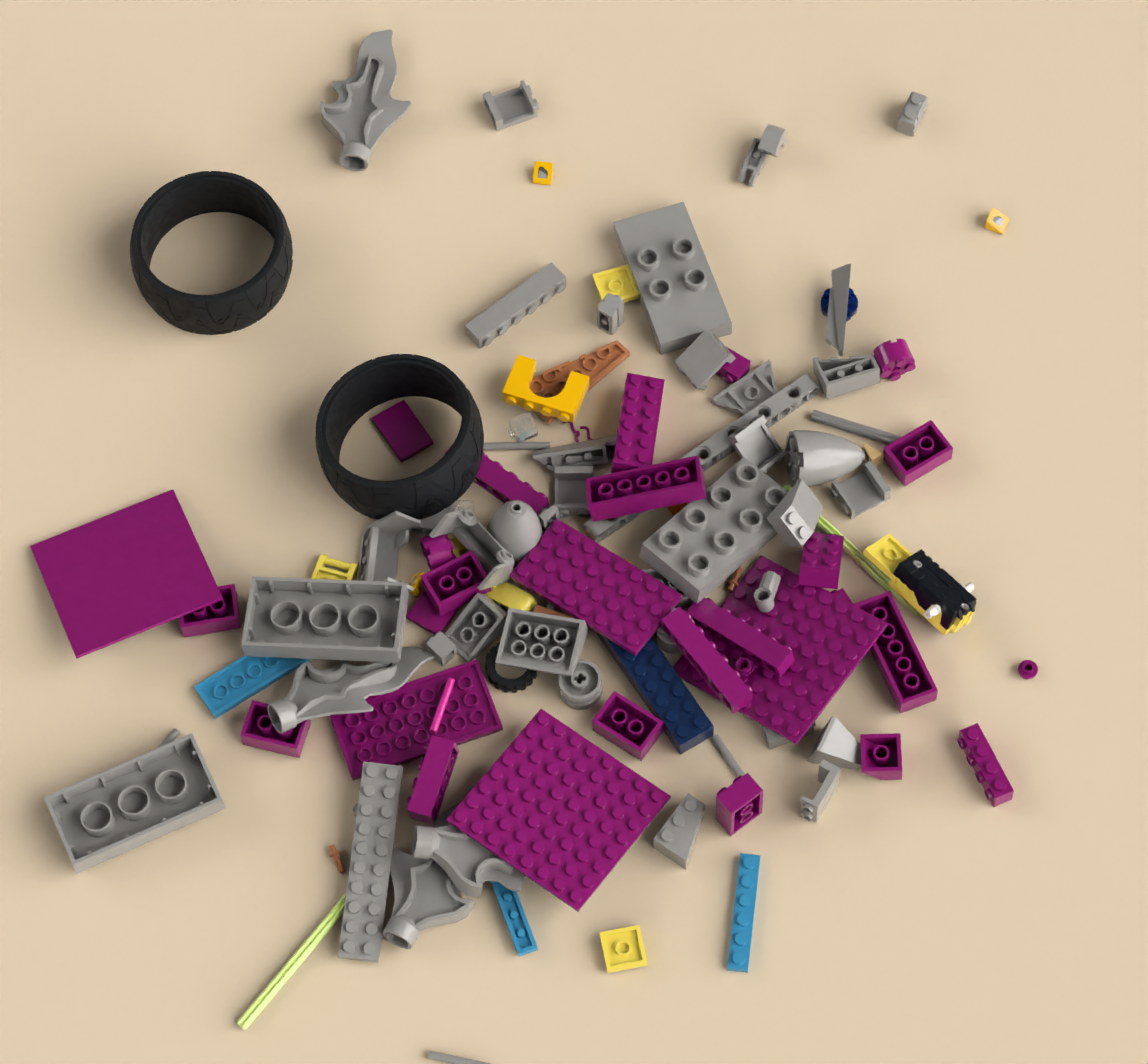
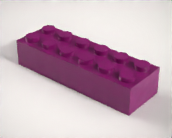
(637, 422)
(645, 488)
(899, 656)

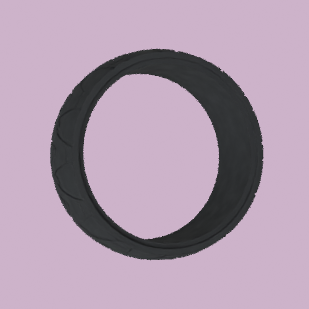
(198, 195)
(380, 382)

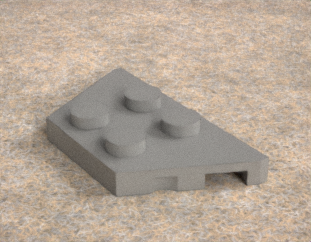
(748, 391)

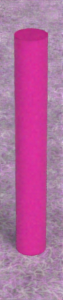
(442, 705)

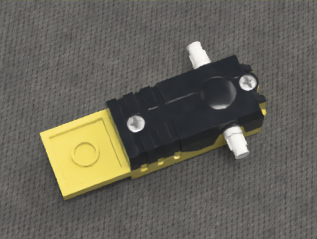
(924, 584)

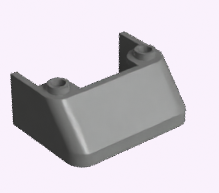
(477, 539)
(381, 546)

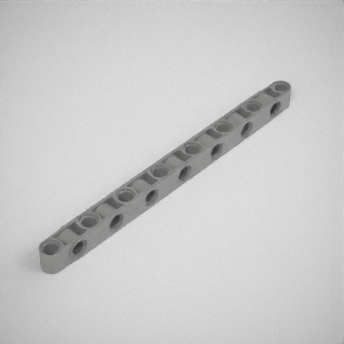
(719, 446)

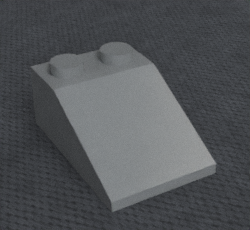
(796, 515)
(477, 626)

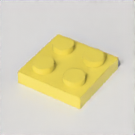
(617, 282)
(623, 948)

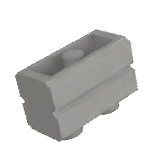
(912, 114)
(610, 313)

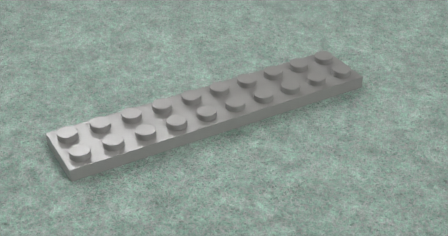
(370, 862)

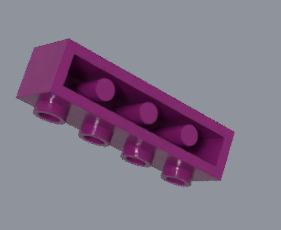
(985, 764)

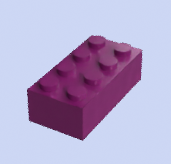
(432, 780)

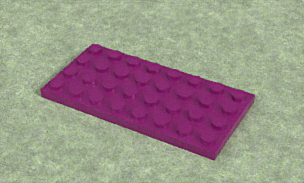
(596, 586)
(402, 719)

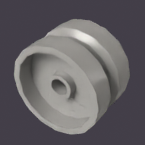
(583, 688)

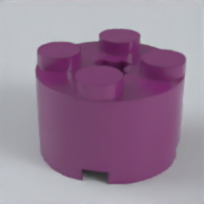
(894, 359)
(437, 550)

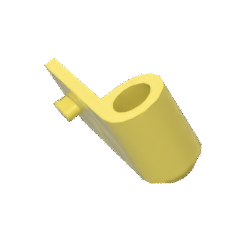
(512, 597)

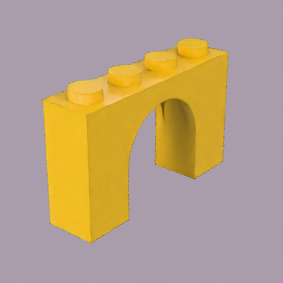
(562, 406)

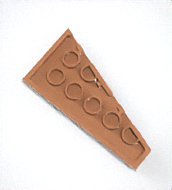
(595, 365)

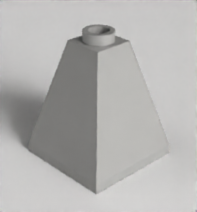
(837, 746)

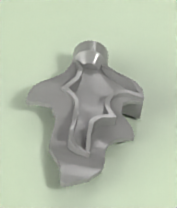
(365, 102)
(342, 688)
(463, 859)
(422, 895)

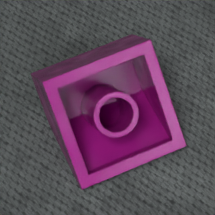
(881, 756)

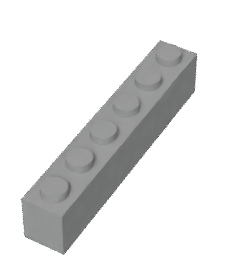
(515, 305)

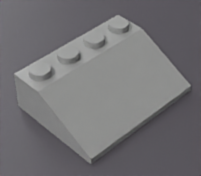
(541, 642)

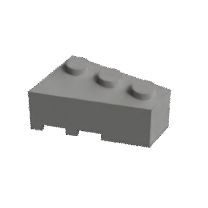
(846, 375)
(680, 831)

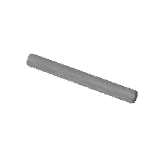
(853, 427)

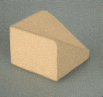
(872, 454)

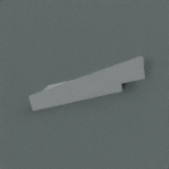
(838, 308)
(578, 454)

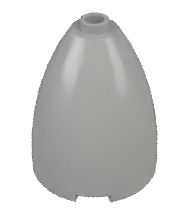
(820, 457)
(516, 528)

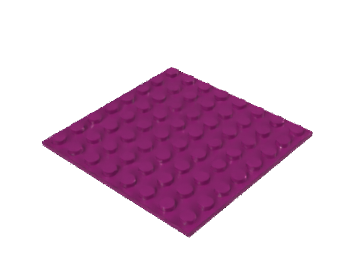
(125, 573)
(826, 643)
(558, 809)

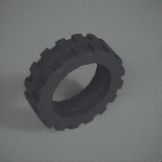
(502, 683)

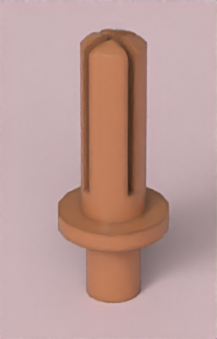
(733, 582)
(335, 854)

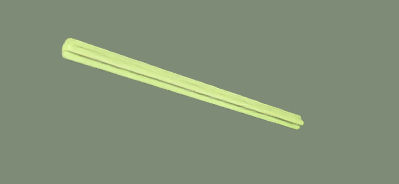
(852, 551)
(292, 964)

